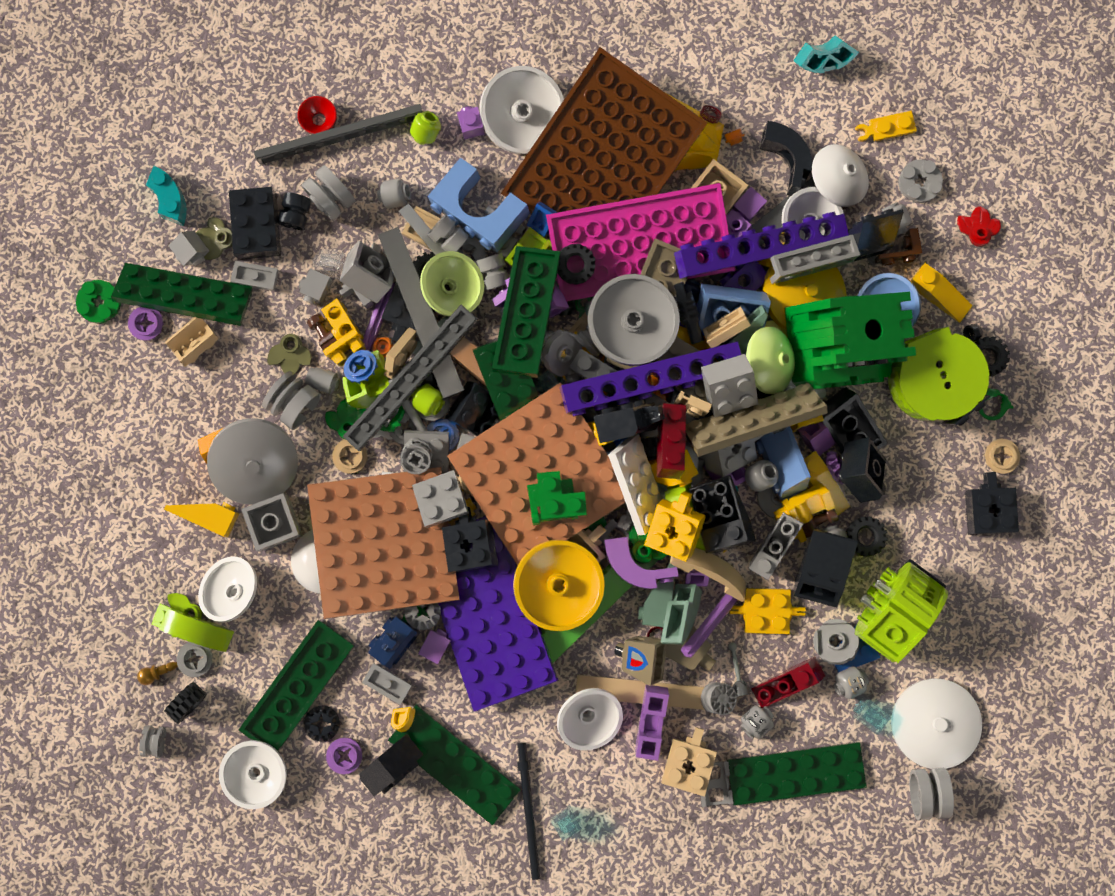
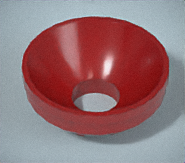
(313, 106)

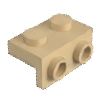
(192, 341)

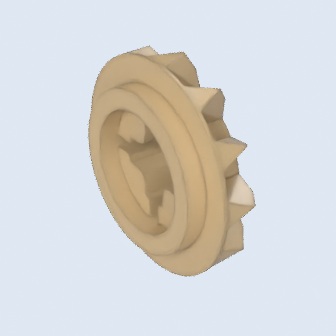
(1008, 449)
(346, 466)

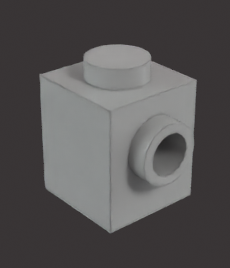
(189, 248)
(315, 287)

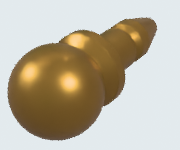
(147, 675)

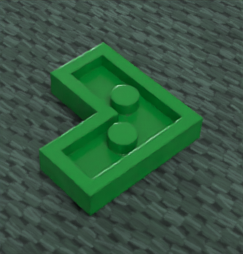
(554, 502)

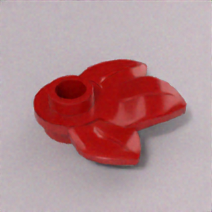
(979, 223)

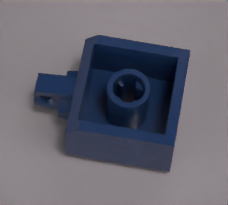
(393, 642)

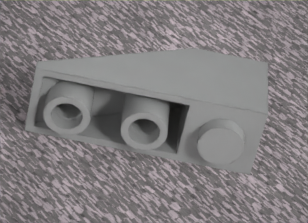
(775, 545)

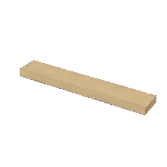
(633, 690)

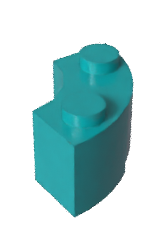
(825, 57)
(170, 197)

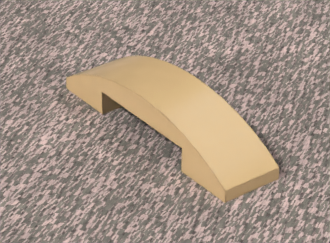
(716, 569)

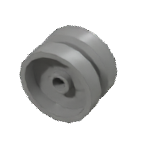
(329, 192)
(931, 793)

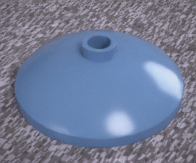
(894, 283)

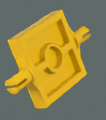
(767, 610)

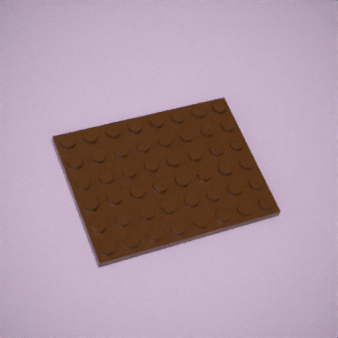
(606, 141)

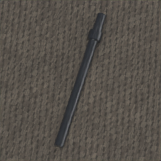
(524, 766)

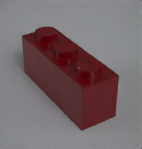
(671, 442)

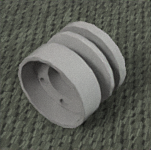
(288, 398)

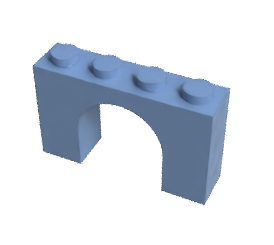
(491, 229)

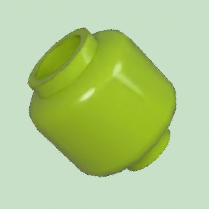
(425, 128)
(427, 400)

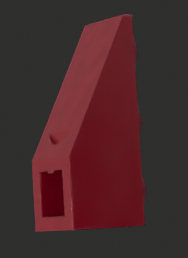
(789, 682)

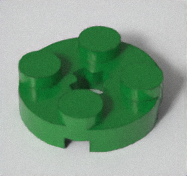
(90, 291)

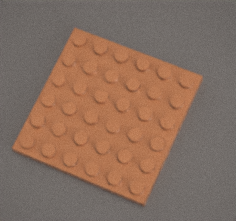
(534, 441)
(376, 546)

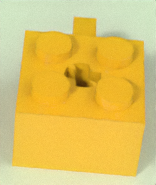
(688, 524)

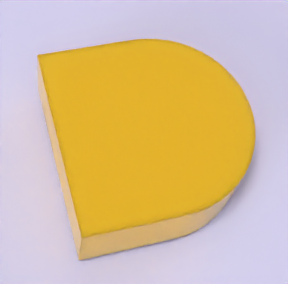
(402, 718)

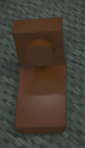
(911, 242)

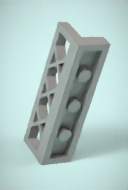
(814, 259)

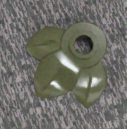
(212, 236)
(289, 358)

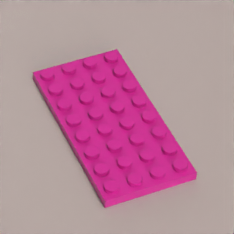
(625, 230)

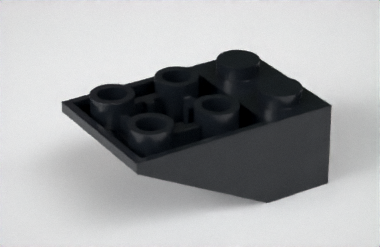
(877, 233)
(473, 410)
(725, 515)
(825, 568)

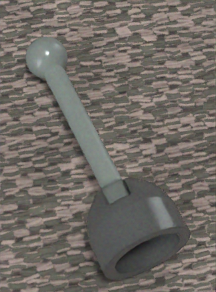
(741, 687)

